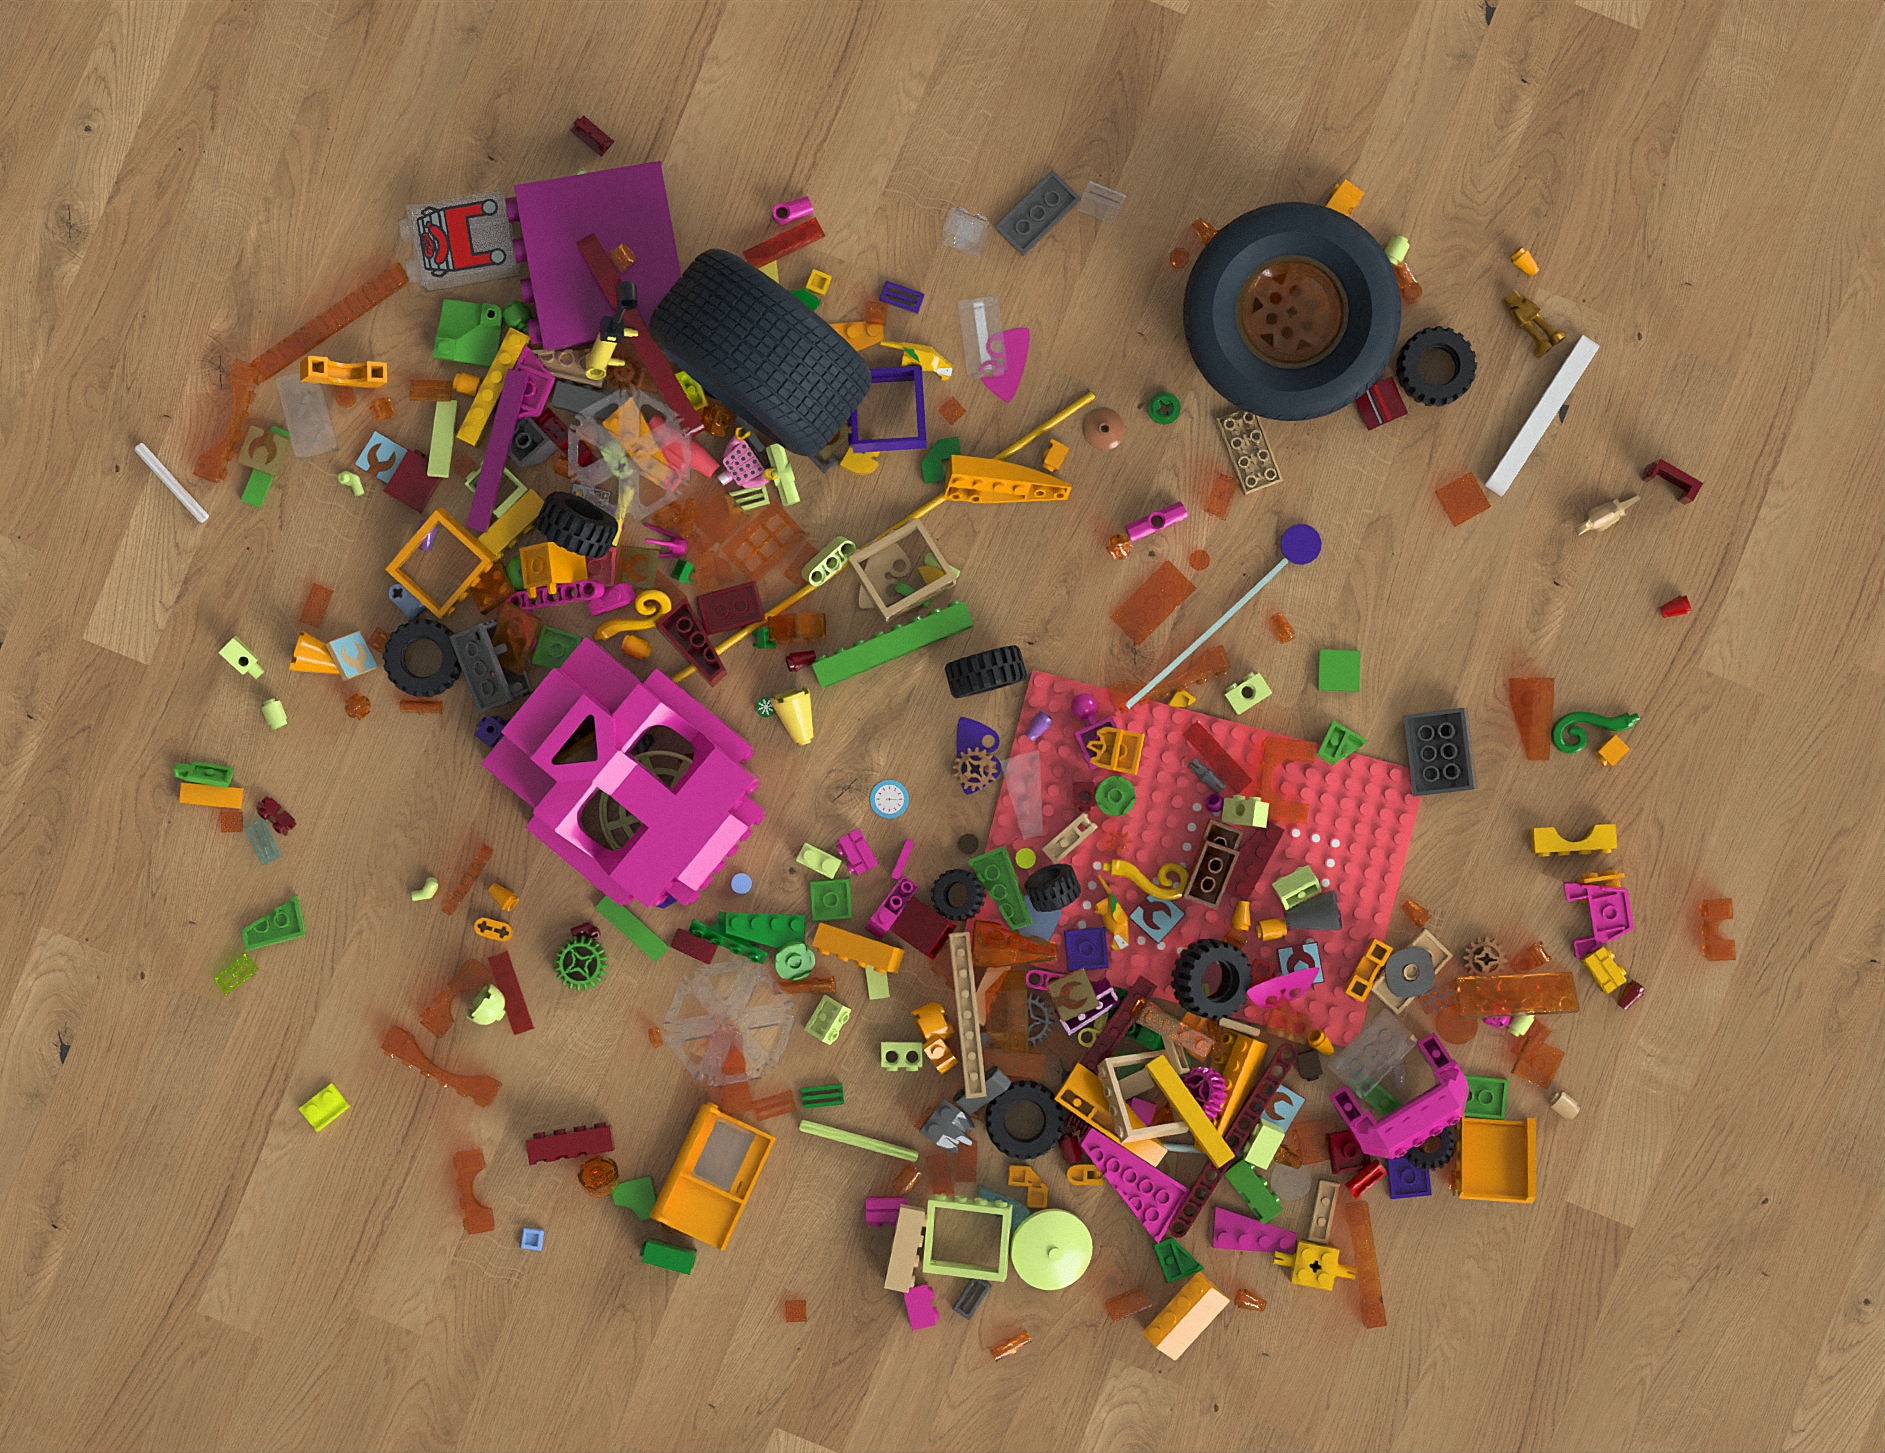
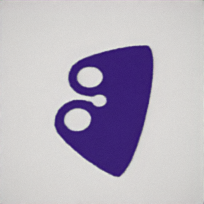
(970, 736)

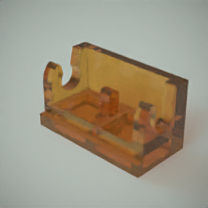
(1222, 496)

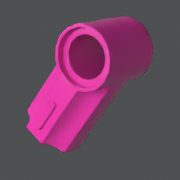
(795, 209)

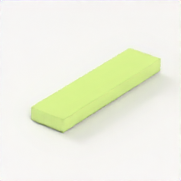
(442, 439)

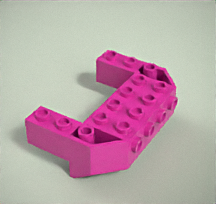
(1414, 1120)

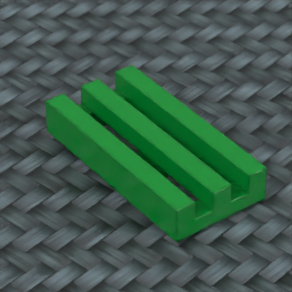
(821, 1096)

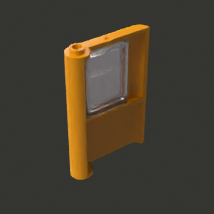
(712, 1177)

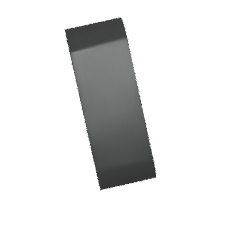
(995, 1082)

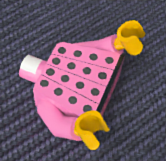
(743, 463)

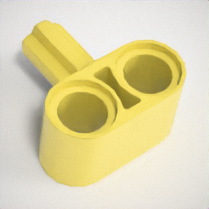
(1098, 1026)

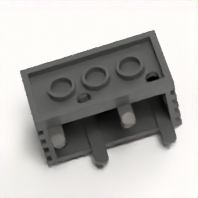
(487, 679)

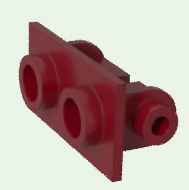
(592, 135)
(269, 810)

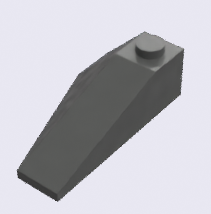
(529, 443)

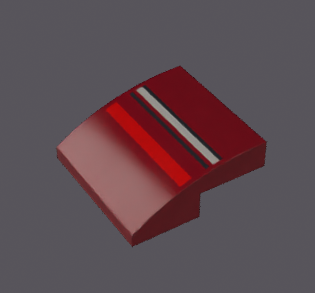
(1381, 404)

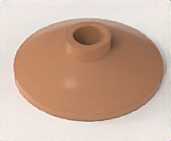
(1103, 440)

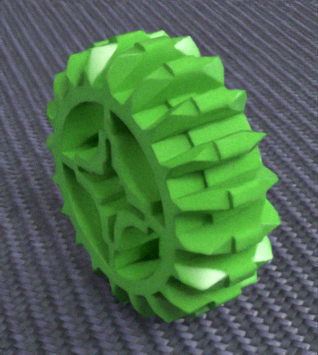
(575, 955)

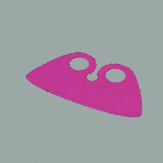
(1016, 350)
(1299, 979)

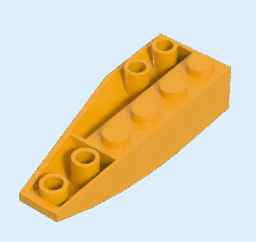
(999, 482)
(1238, 1068)
(1085, 1097)

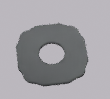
(1406, 956)

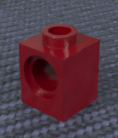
(1083, 786)

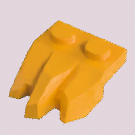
(1117, 750)

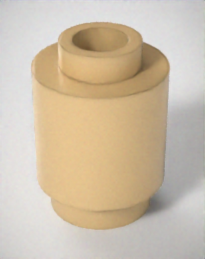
(1564, 1105)

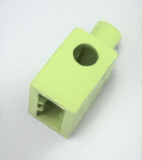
(234, 651)

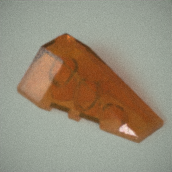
(1533, 710)
(1002, 948)

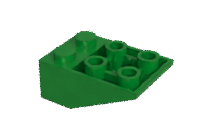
(1139, 1032)

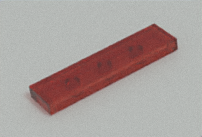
(784, 243)
(1217, 757)
(511, 990)

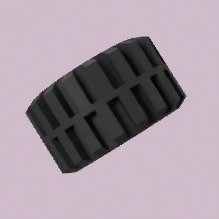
(1053, 887)
(942, 888)
(1437, 1158)

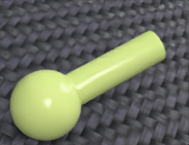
(931, 561)

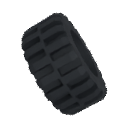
(1459, 351)
(576, 525)
(395, 658)
(985, 671)
(1189, 974)
(1034, 1146)

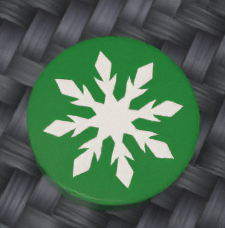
(764, 707)

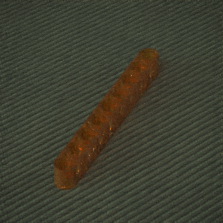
(331, 321)

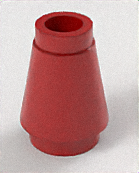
(1676, 607)

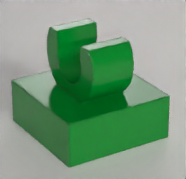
(682, 571)
(763, 639)

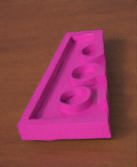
(1249, 1234)

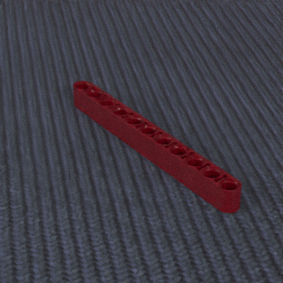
(644, 343)
(1241, 1133)

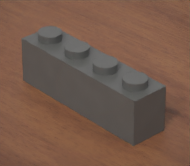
(574, 399)

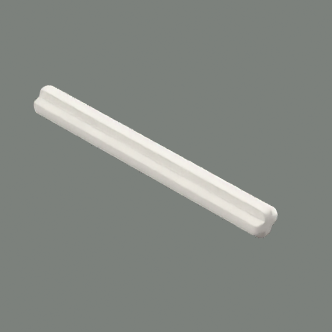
(168, 479)

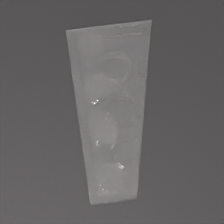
(1024, 787)

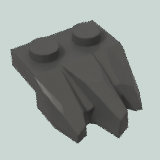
(948, 1127)

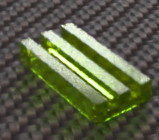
(222, 985)

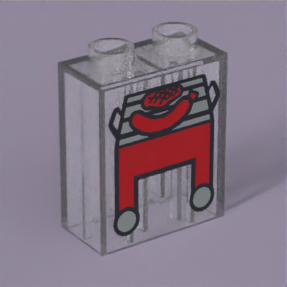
(459, 241)

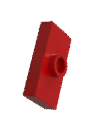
(1366, 1178)

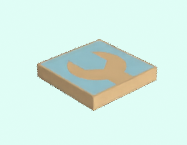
(351, 655)

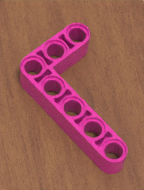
(564, 596)

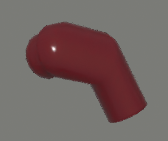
(586, 929)

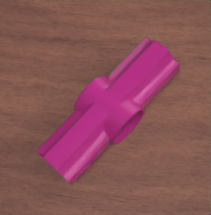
(1168, 515)

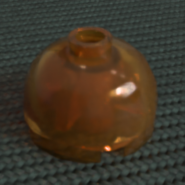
(599, 1177)

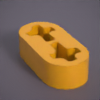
(492, 934)

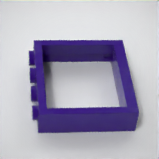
(893, 374)

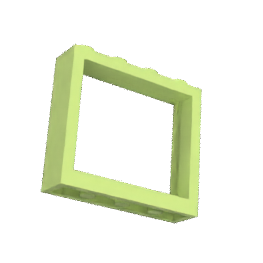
(961, 1269)

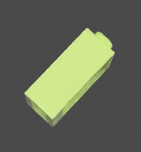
(472, 480)

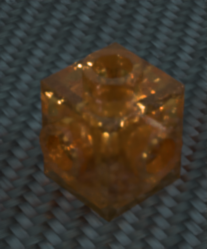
(716, 421)

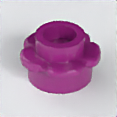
(1214, 803)

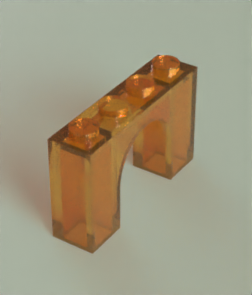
(1275, 752)

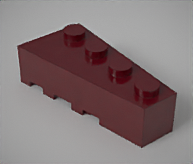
(688, 637)
(570, 1144)

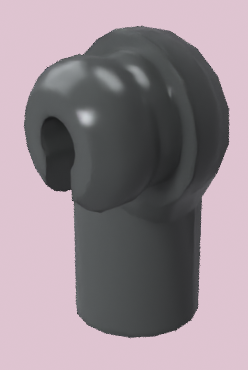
(644, 744)

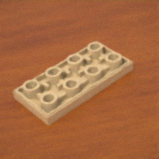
(1249, 451)

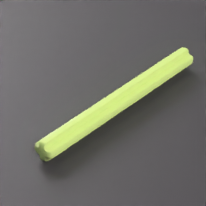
(858, 1140)

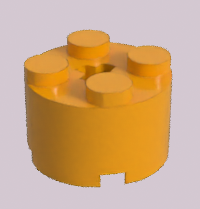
(931, 1022)

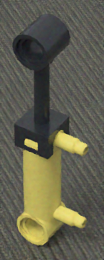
(611, 333)

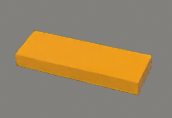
(211, 795)

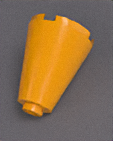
(312, 656)

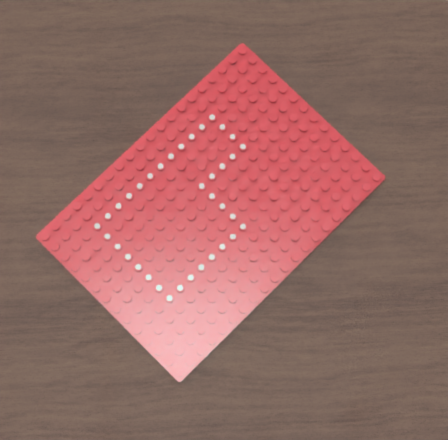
(1352, 842)

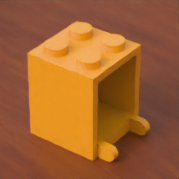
(550, 566)

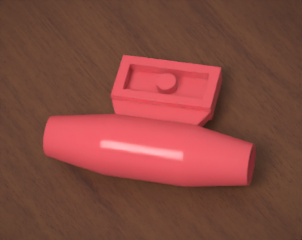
(700, 457)

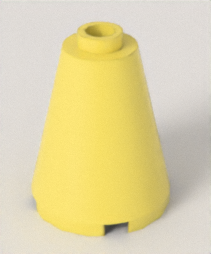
(795, 713)

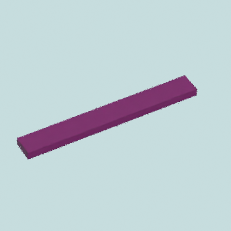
(497, 450)

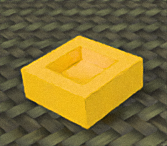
(818, 282)

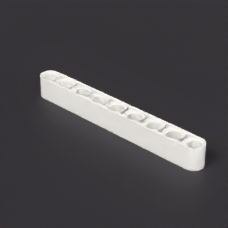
(1542, 415)

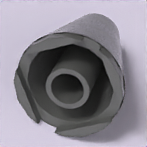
(1316, 913)

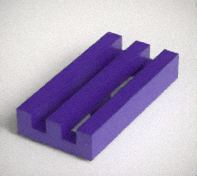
(900, 305)

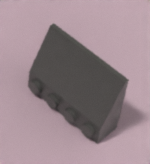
(1440, 752)

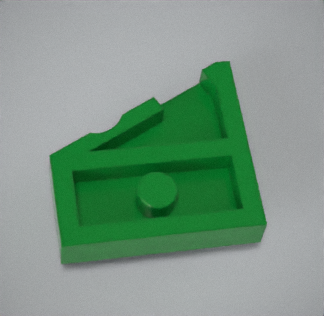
(1175, 1260)

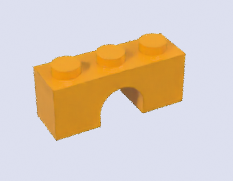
(1366, 969)

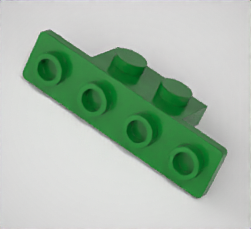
(734, 944)

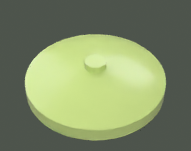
(1051, 1249)

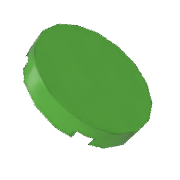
(1115, 796)
(794, 961)

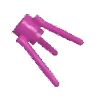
(676, 544)

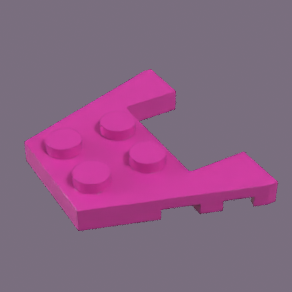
(1608, 913)

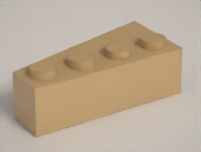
(904, 1248)

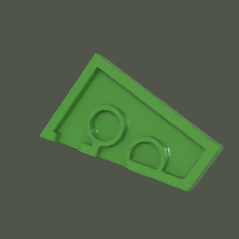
(276, 927)

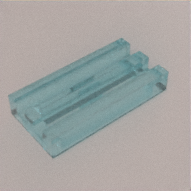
(273, 844)

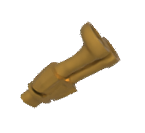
(1525, 311)

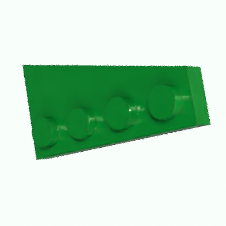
(766, 928)

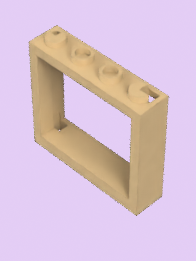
(918, 597)
(1116, 1104)

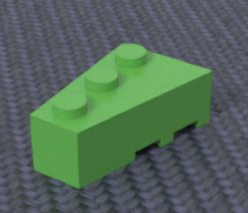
(1253, 1190)

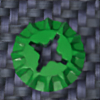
(1167, 399)

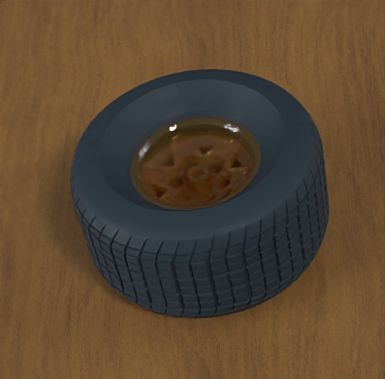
(1356, 290)
(760, 351)

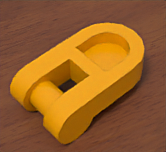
(1078, 1175)

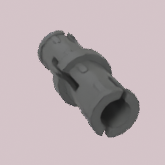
(1206, 776)

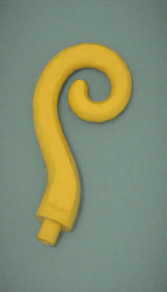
(614, 626)
(1126, 869)

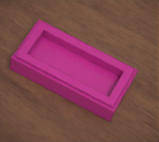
(902, 859)

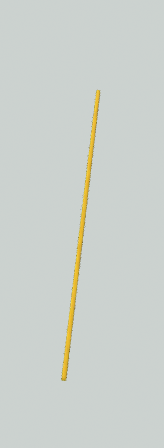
(809, 587)

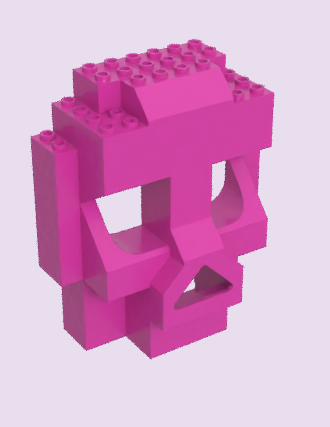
(683, 828)

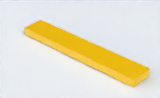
(1189, 1111)

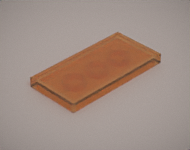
(1153, 602)

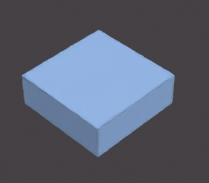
(532, 1238)

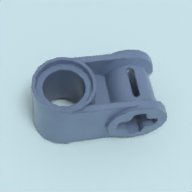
(408, 603)

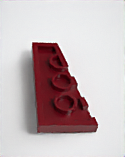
(1253, 860)

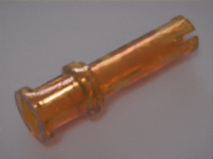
(810, 986)

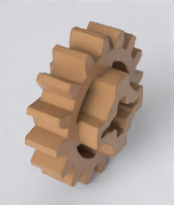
(967, 775)
(1484, 969)

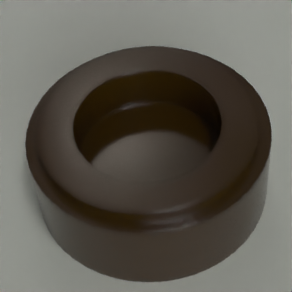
(968, 843)

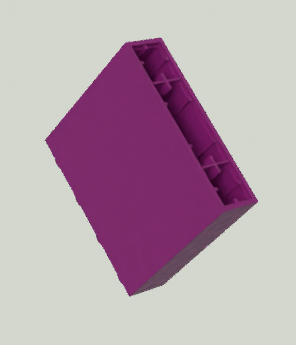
(618, 208)

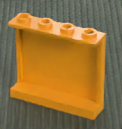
(1496, 1160)

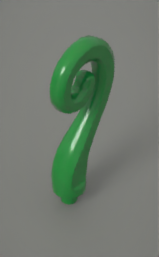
(1617, 723)

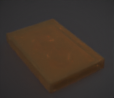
(518, 632)

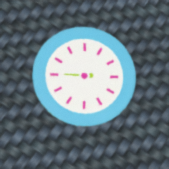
(889, 799)

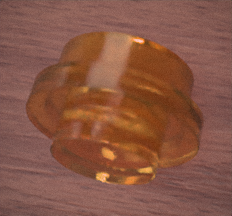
(346, 397)

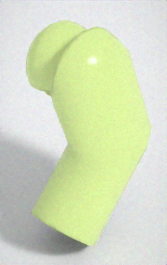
(428, 890)

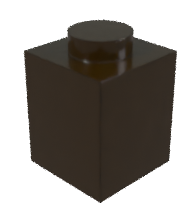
(1309, 1065)

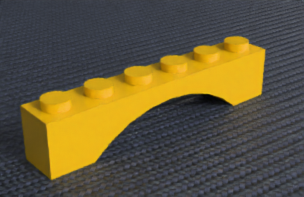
(481, 411)

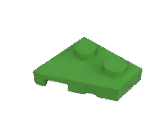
(1338, 743)

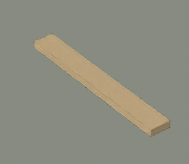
(967, 1015)

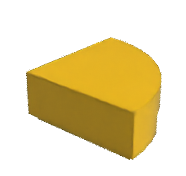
(930, 573)
(1181, 699)

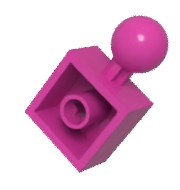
(1084, 707)

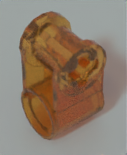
(1533, 956)

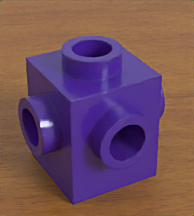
(485, 725)

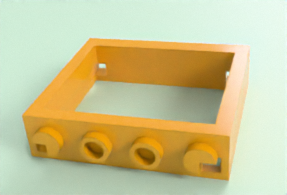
(463, 535)

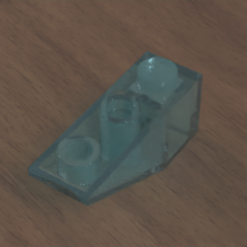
(1019, 1210)

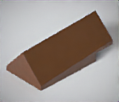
(1213, 863)

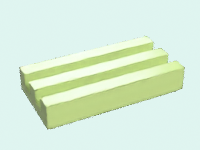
(757, 496)

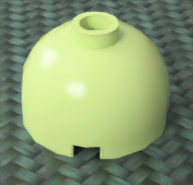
(487, 1006)

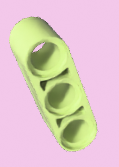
(818, 563)

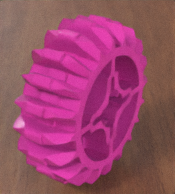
(1207, 1089)

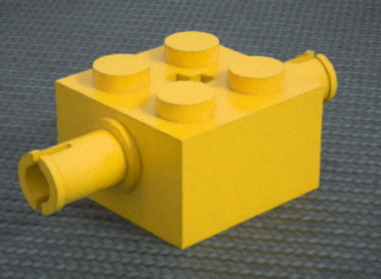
(1321, 1276)

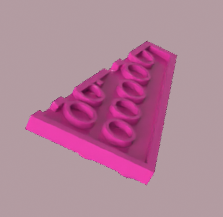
(1143, 1188)

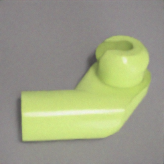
(351, 480)

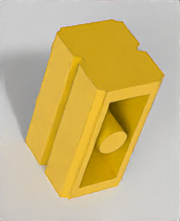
(1604, 970)

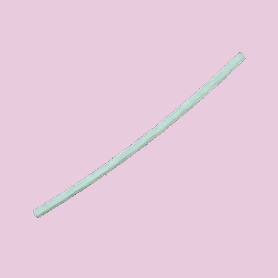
(1207, 634)

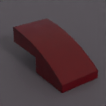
(693, 946)

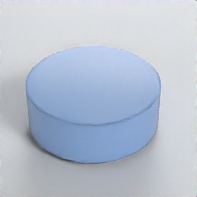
(741, 883)

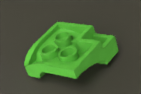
(468, 333)

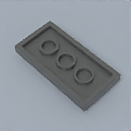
(1037, 213)

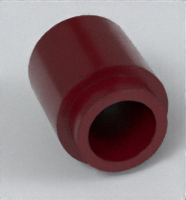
(1070, 1148)

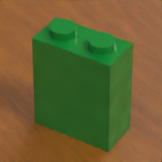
(668, 1255)

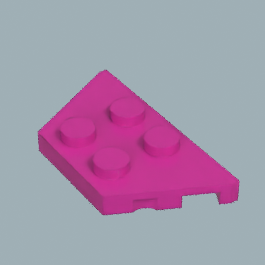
(538, 384)

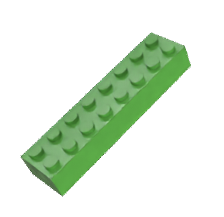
(892, 645)

